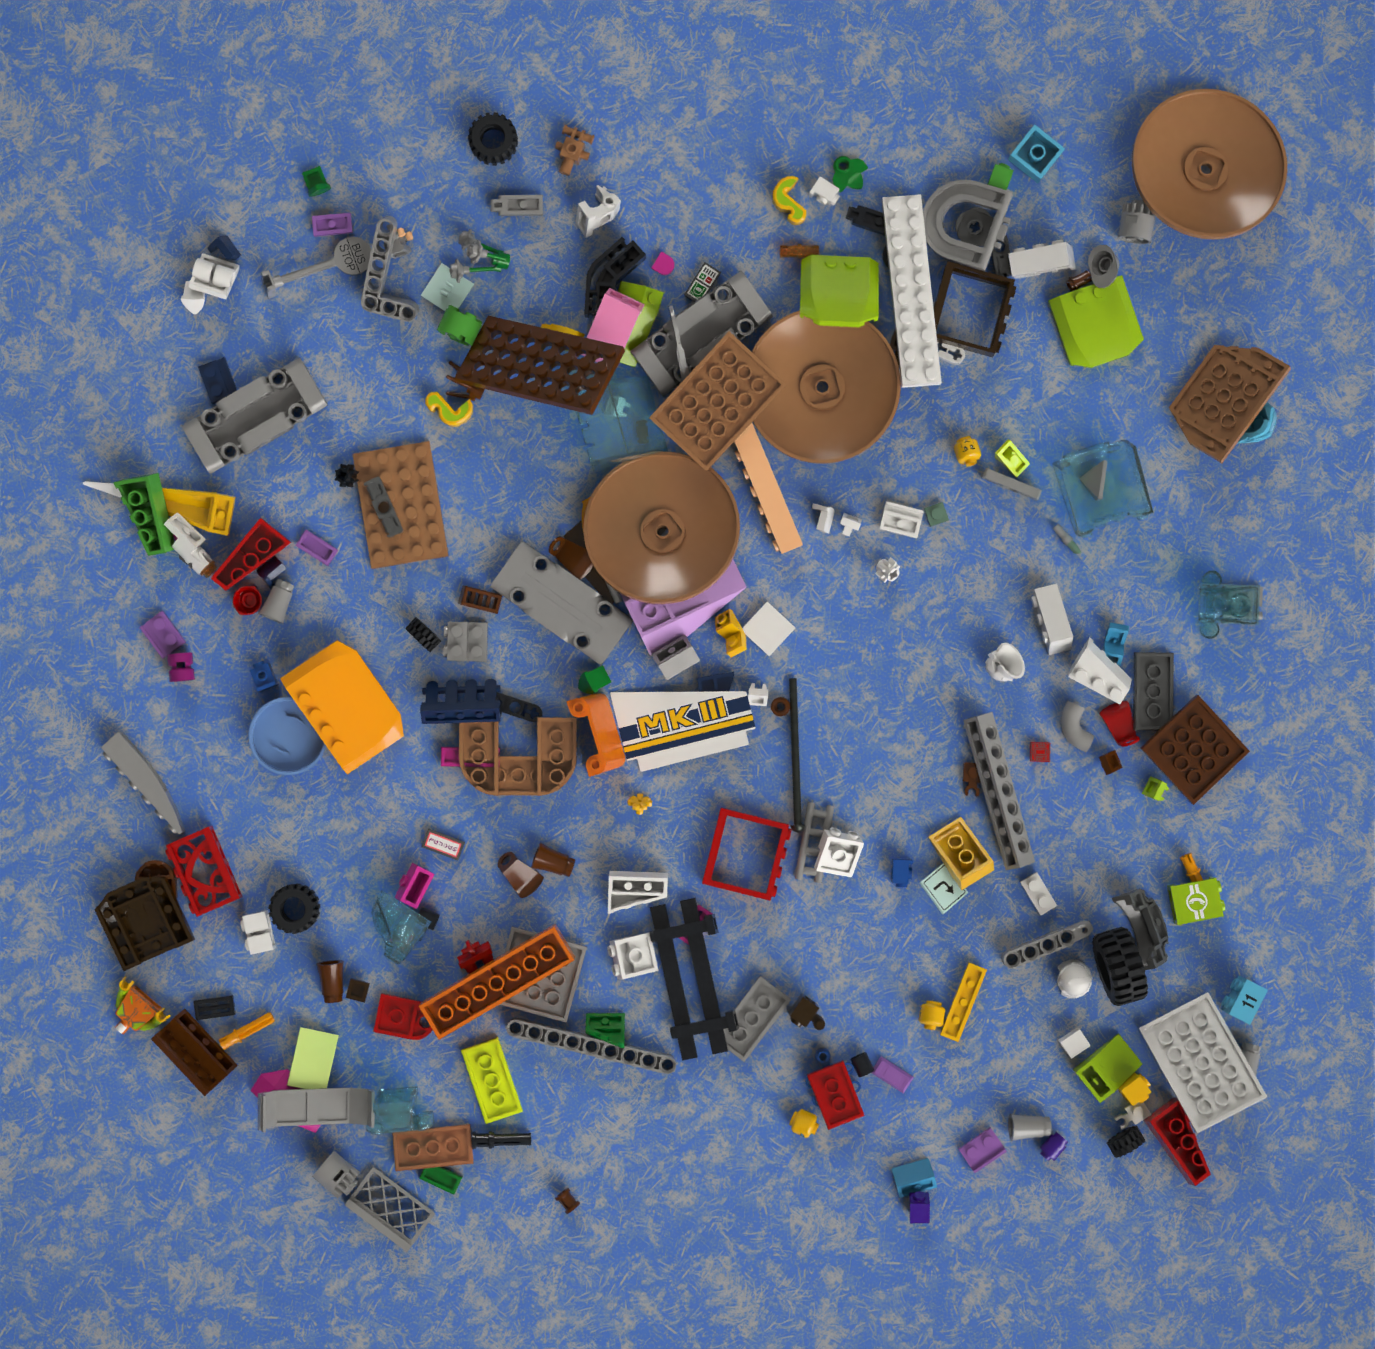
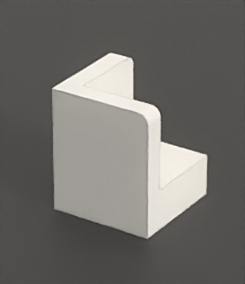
(1074, 1042)

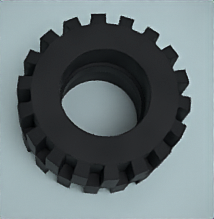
(487, 123)
(277, 908)

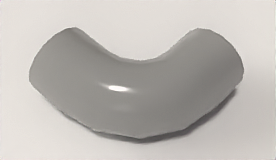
(1071, 727)

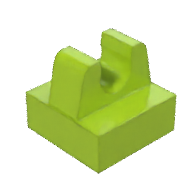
(1155, 789)

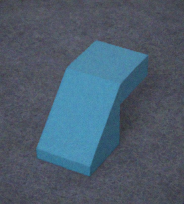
(1114, 642)

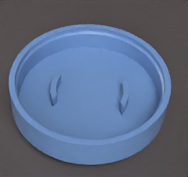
(284, 738)

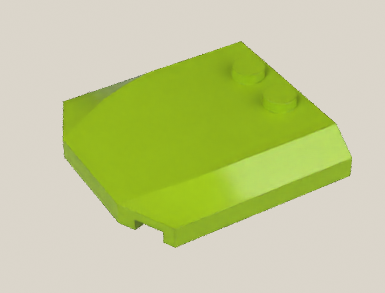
(839, 290)
(1096, 324)

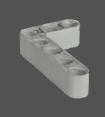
(380, 274)

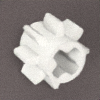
(887, 570)

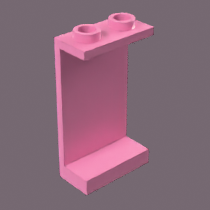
(615, 319)

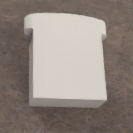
(192, 299)
(825, 518)

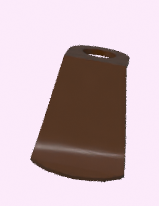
(572, 557)
(520, 875)

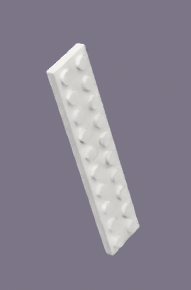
(911, 291)

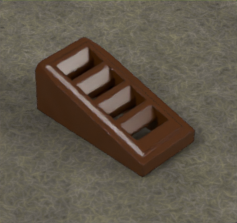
(463, 595)

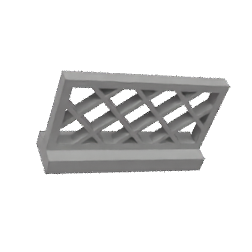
(378, 1222)

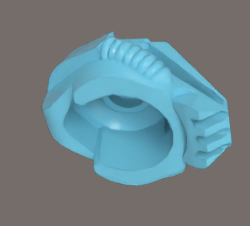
(1262, 426)

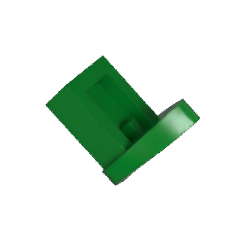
(316, 182)
(593, 680)

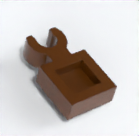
(971, 775)

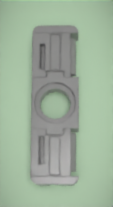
(1011, 484)

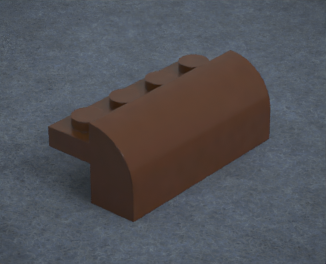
(194, 1052)

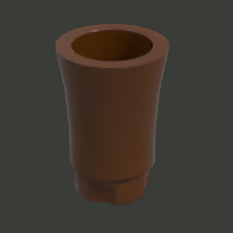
(552, 861)
(331, 980)

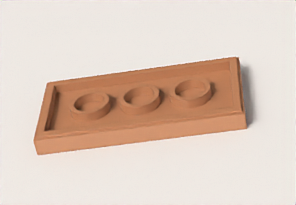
(433, 1147)

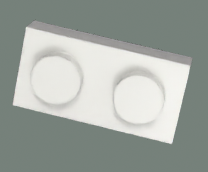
(1038, 893)

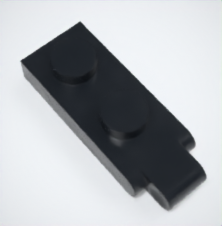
(866, 219)

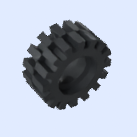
(423, 634)
(1125, 1141)

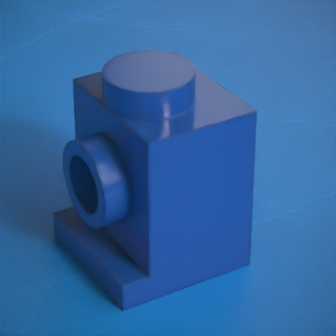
(269, 680)
(901, 872)

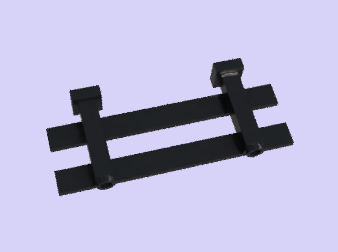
(713, 1022)

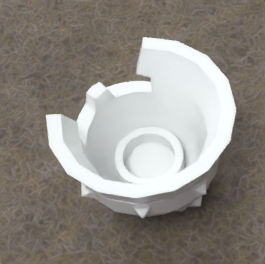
(1005, 663)
(1074, 978)

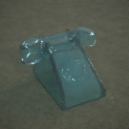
(1225, 604)
(398, 926)
(397, 1112)

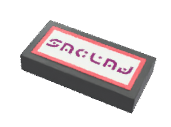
(443, 844)

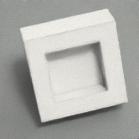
(850, 522)
(758, 696)

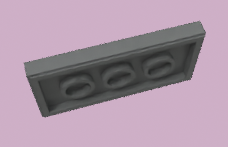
(1152, 690)

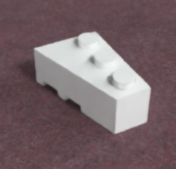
(1041, 259)

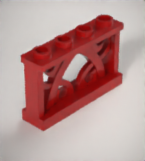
(218, 857)

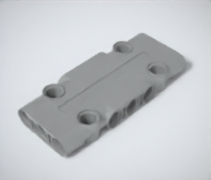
(700, 330)
(254, 415)
(561, 603)

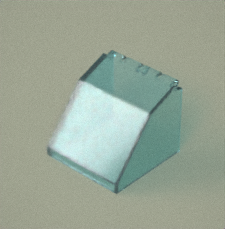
(622, 424)

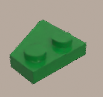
(607, 1027)

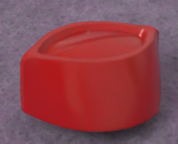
(247, 600)

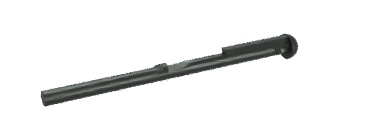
(797, 827)

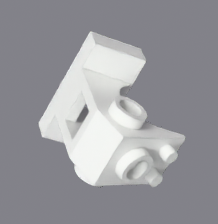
(592, 218)

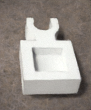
(1134, 1113)

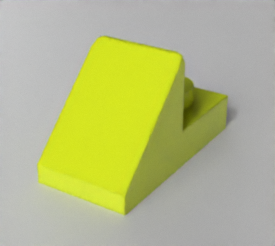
(1011, 458)

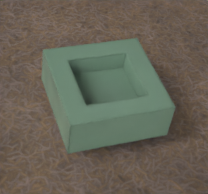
(936, 514)

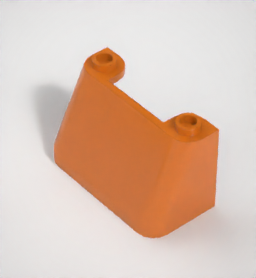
(604, 731)

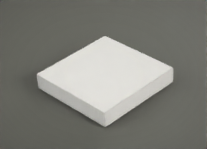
(768, 628)

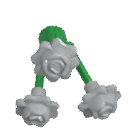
(475, 252)

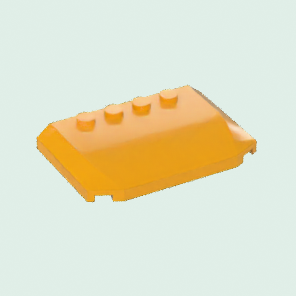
(344, 704)

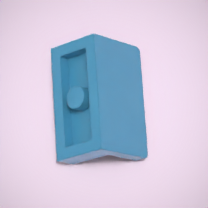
(914, 1177)

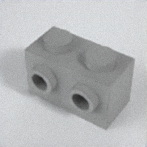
(675, 657)

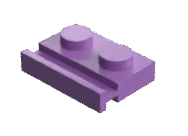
(162, 634)
(982, 1150)

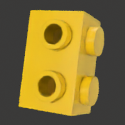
(1135, 1089)

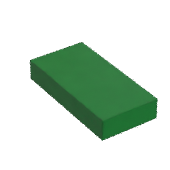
(441, 1178)

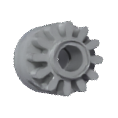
(1136, 223)
(337, 1175)

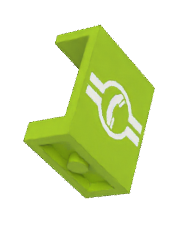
(1196, 901)

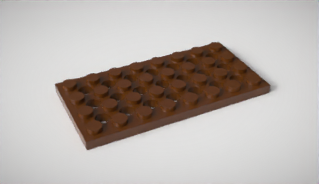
(535, 389)

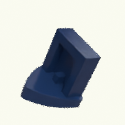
(226, 247)
(271, 570)

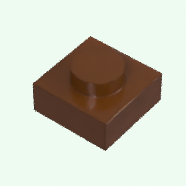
(1110, 762)

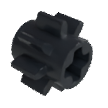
(346, 475)

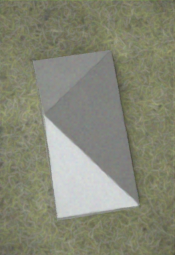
(1095, 480)

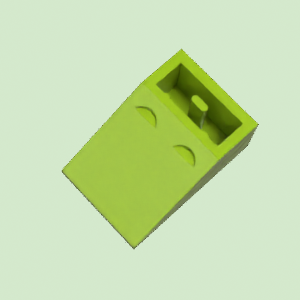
(1108, 1068)

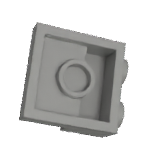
(466, 641)

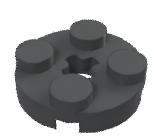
(969, 218)

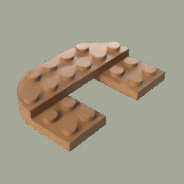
(519, 774)

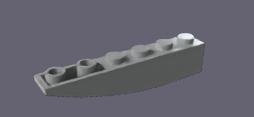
(143, 777)

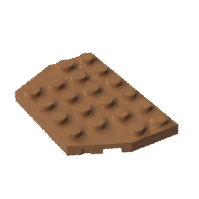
(1226, 397)

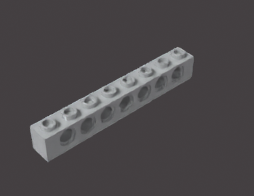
(999, 791)

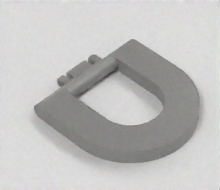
(974, 193)

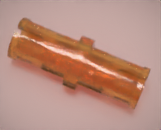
(798, 250)

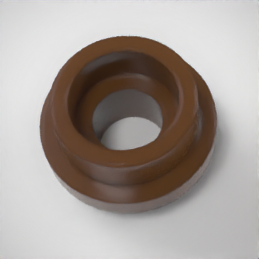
(774, 706)

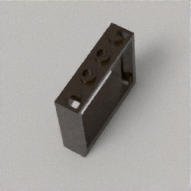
(983, 276)

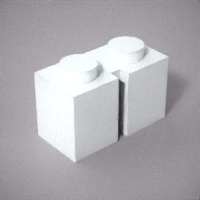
(258, 931)

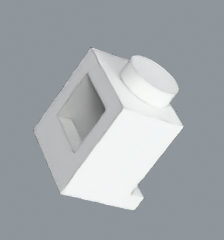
(825, 192)

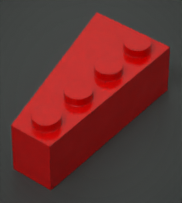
(254, 550)
(1176, 1137)

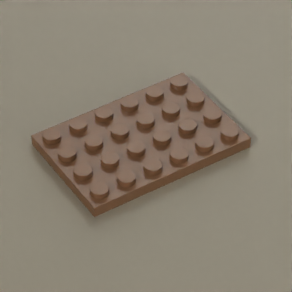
(717, 401)
(413, 490)

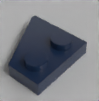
(716, 682)

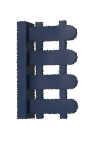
(460, 711)

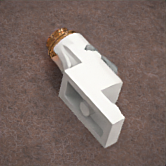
(189, 545)

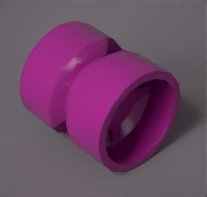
(180, 674)

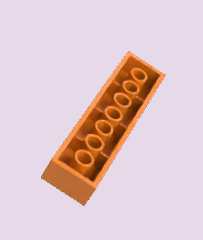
(497, 981)

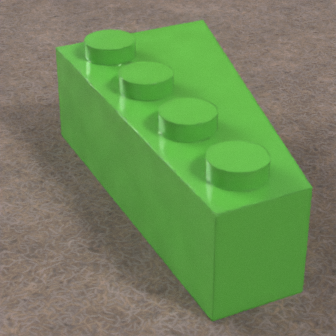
(148, 511)

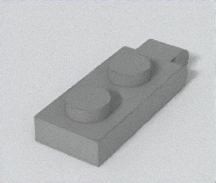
(518, 205)

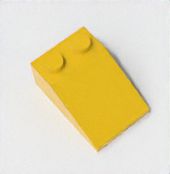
(962, 853)

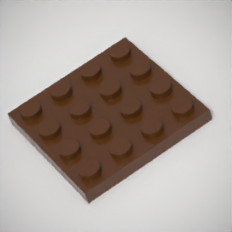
(1195, 749)

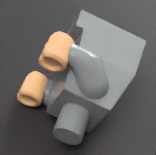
(400, 247)

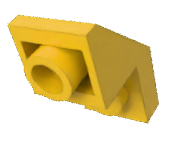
(731, 630)

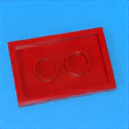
(835, 1095)

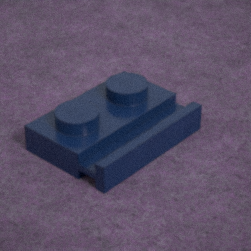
(217, 379)

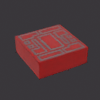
(1040, 751)

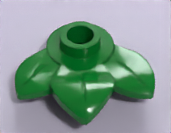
(851, 175)

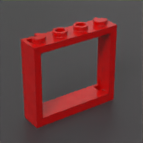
(776, 869)

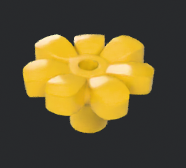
(639, 803)

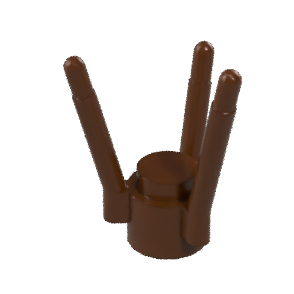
(474, 392)

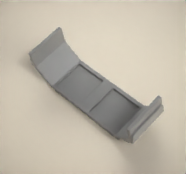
(315, 1107)

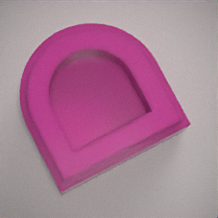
(664, 264)

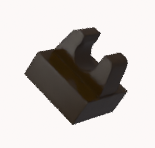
(357, 990)

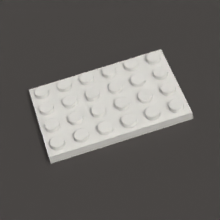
(1202, 1063)

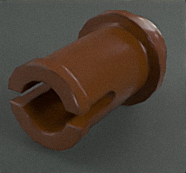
(1074, 283)

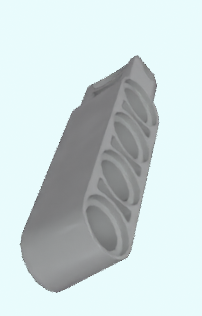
(1055, 936)

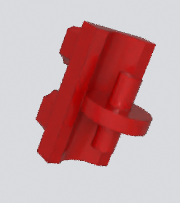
(473, 953)

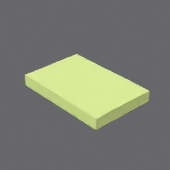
(312, 1059)

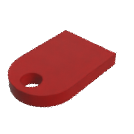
(400, 1018)

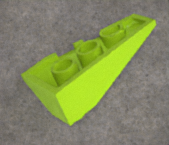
(652, 300)

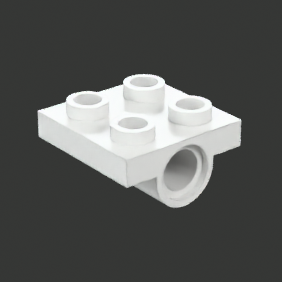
(213, 276)

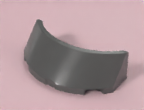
(1147, 926)

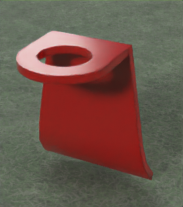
(1120, 723)

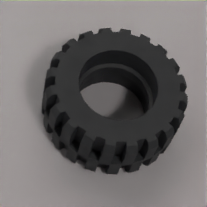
(1120, 966)

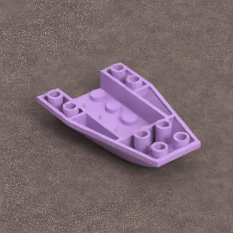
(667, 622)

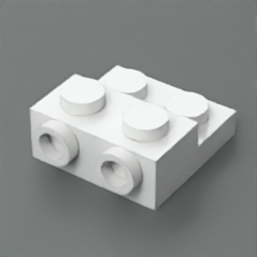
(838, 852)
(632, 956)

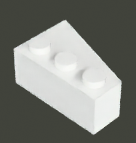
(1052, 619)
(1099, 673)
(635, 888)

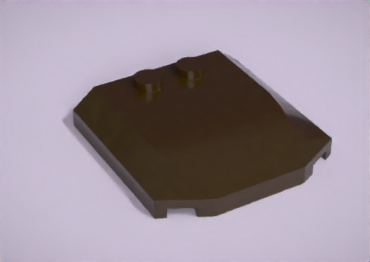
(143, 920)

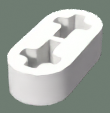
(948, 357)

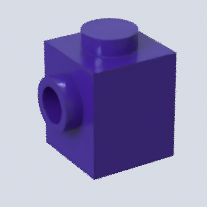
(919, 1207)

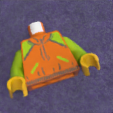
(137, 1009)

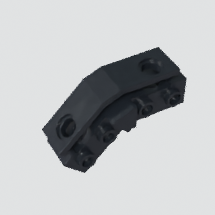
(613, 271)

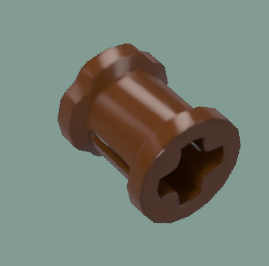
(567, 1200)

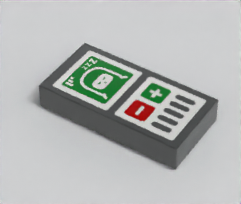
(702, 282)

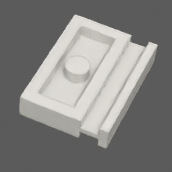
(901, 520)

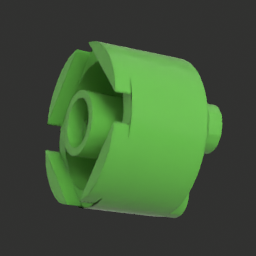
(459, 326)

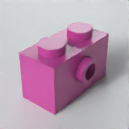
(414, 885)

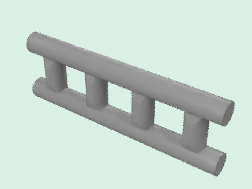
(807, 832)

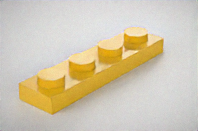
(963, 1002)

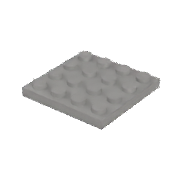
(554, 993)

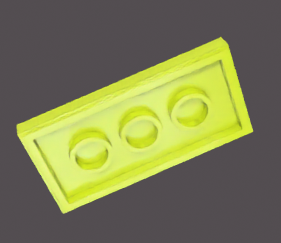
(492, 1080)

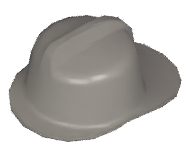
(1103, 266)

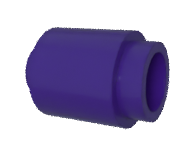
(1053, 1147)

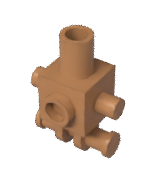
(572, 149)

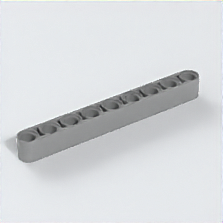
(581, 1047)

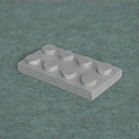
(755, 1016)

